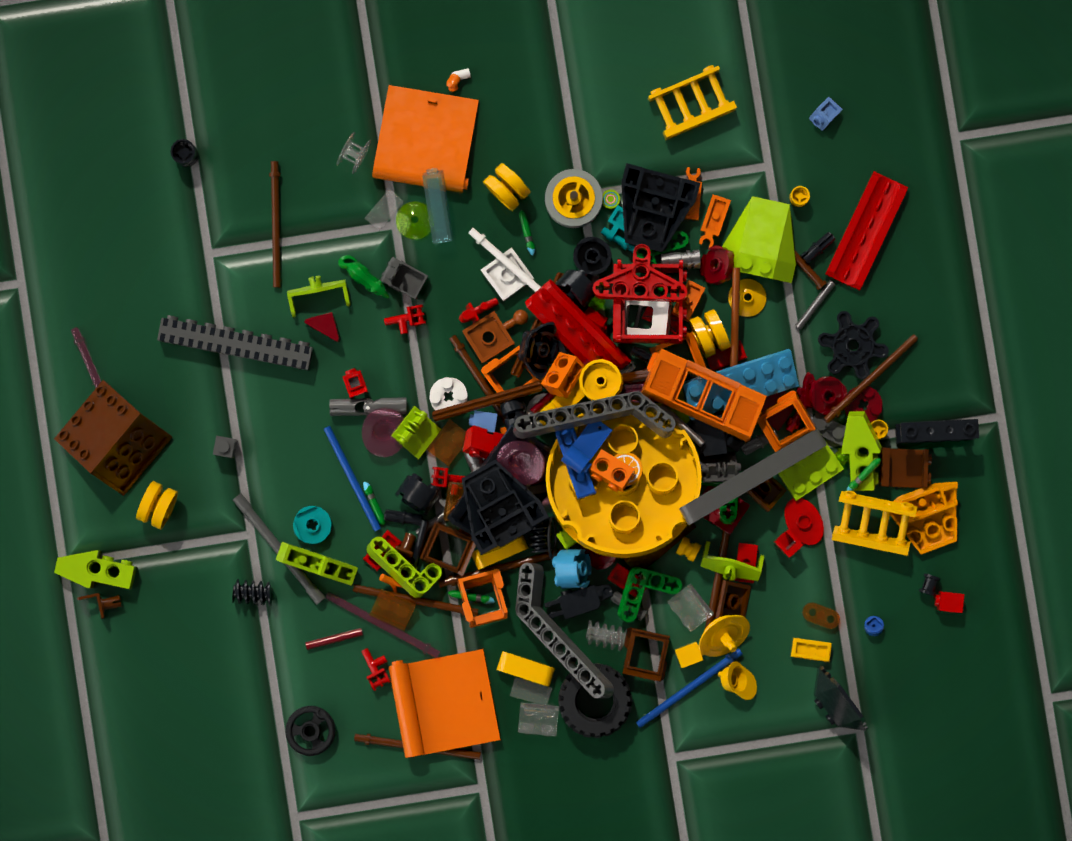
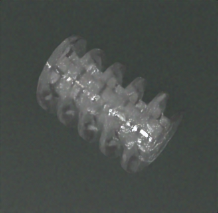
(605, 635)

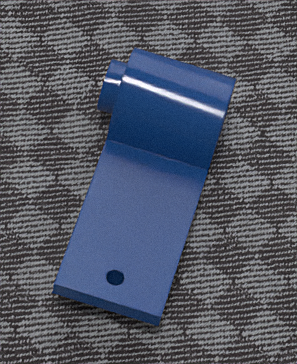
(586, 446)

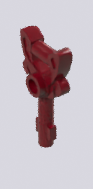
(803, 392)

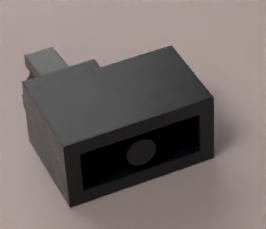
(714, 439)

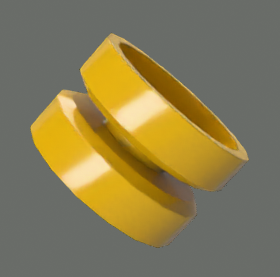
(509, 185)
(710, 333)
(593, 372)
(157, 504)

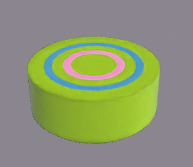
(610, 199)

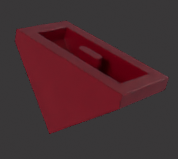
(324, 324)

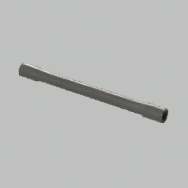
(247, 509)

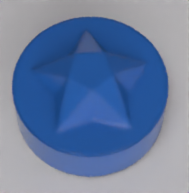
(873, 626)

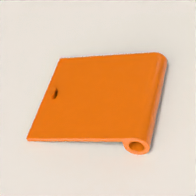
(425, 137)
(442, 703)

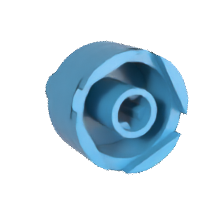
(572, 568)

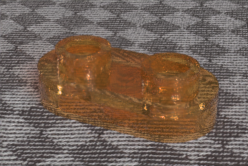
(821, 615)

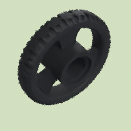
(318, 745)

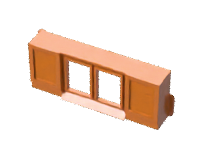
(667, 377)

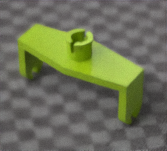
(316, 287)
(731, 567)

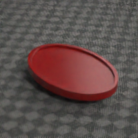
(804, 521)

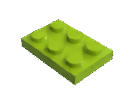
(810, 472)

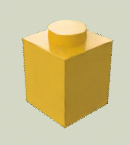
(689, 654)

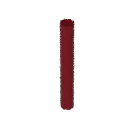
(334, 638)

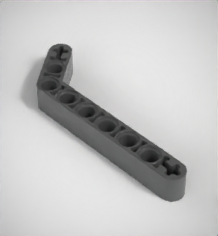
(590, 416)
(598, 685)

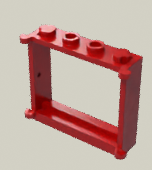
(619, 309)

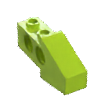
(859, 435)
(316, 563)
(79, 570)

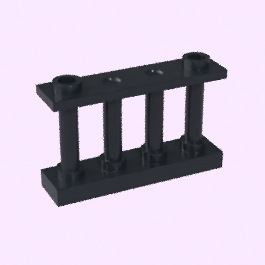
(937, 431)

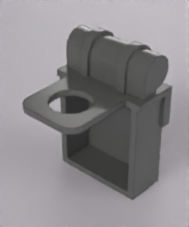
(404, 278)

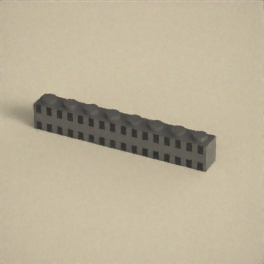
(235, 344)

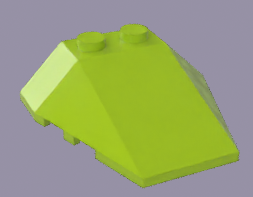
(764, 240)

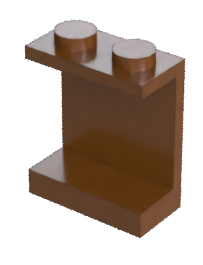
(904, 468)

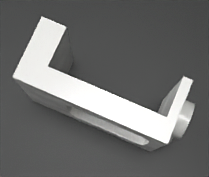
(660, 320)

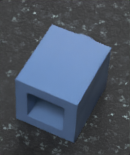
(484, 420)

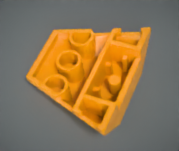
(935, 516)

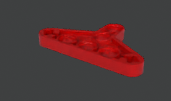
(629, 279)

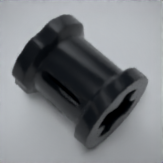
(929, 584)

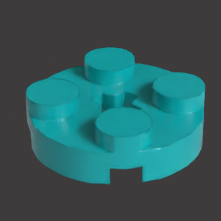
(309, 535)

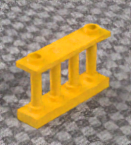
(707, 114)
(875, 541)

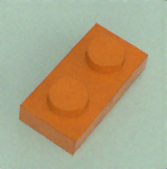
(694, 294)

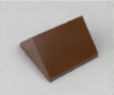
(767, 493)
(732, 599)

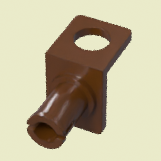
(405, 549)
(103, 604)

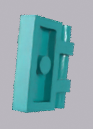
(617, 221)

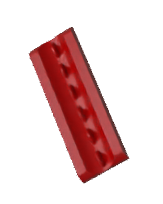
(866, 230)
(574, 326)

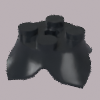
(540, 349)

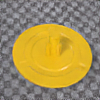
(724, 635)

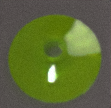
(413, 230)

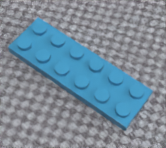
(765, 375)

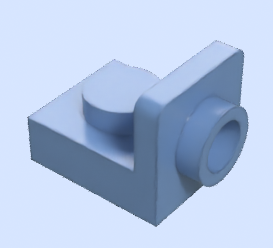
(825, 113)

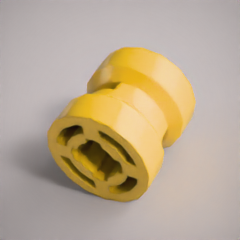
(801, 194)
(881, 428)
(688, 549)

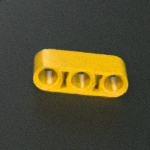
(490, 558)
(525, 668)

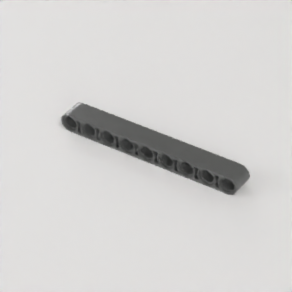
(752, 476)

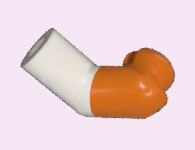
(455, 78)

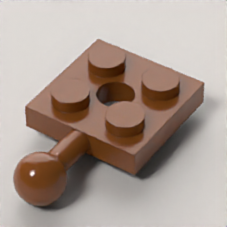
(492, 324)

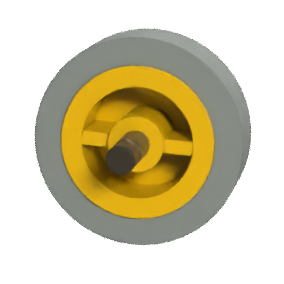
(573, 198)

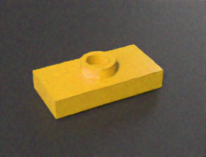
(811, 649)

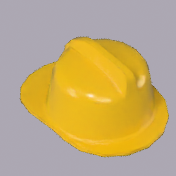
(738, 680)

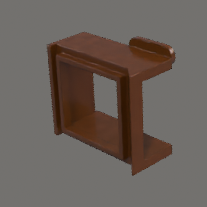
(465, 558)
(643, 673)

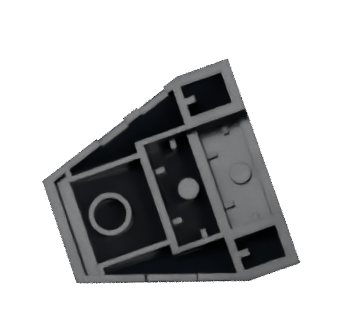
(654, 205)
(499, 507)
(836, 702)

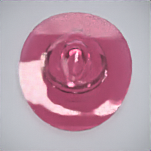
(378, 430)
(522, 461)

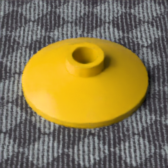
(757, 301)

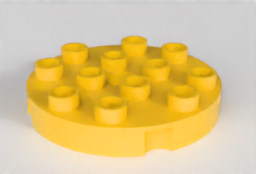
(640, 516)

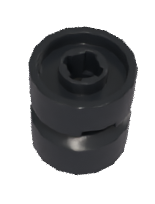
(184, 153)
(512, 410)

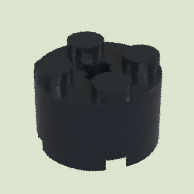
(596, 247)
(577, 287)
(417, 494)

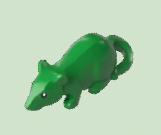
(362, 275)

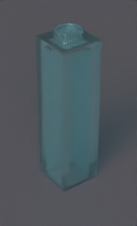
(437, 206)

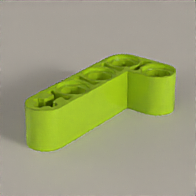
(401, 563)

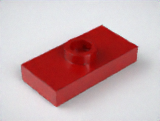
(747, 554)

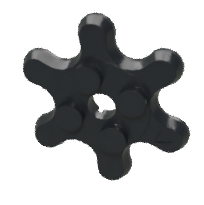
(866, 345)

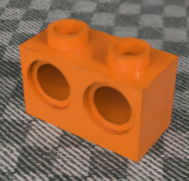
(563, 375)
(614, 466)

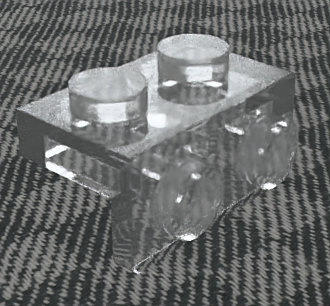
(690, 607)
(538, 719)

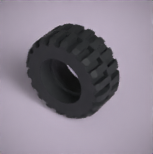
(601, 726)

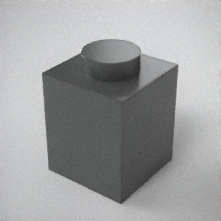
(225, 447)

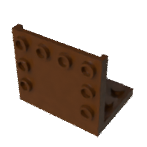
(112, 438)

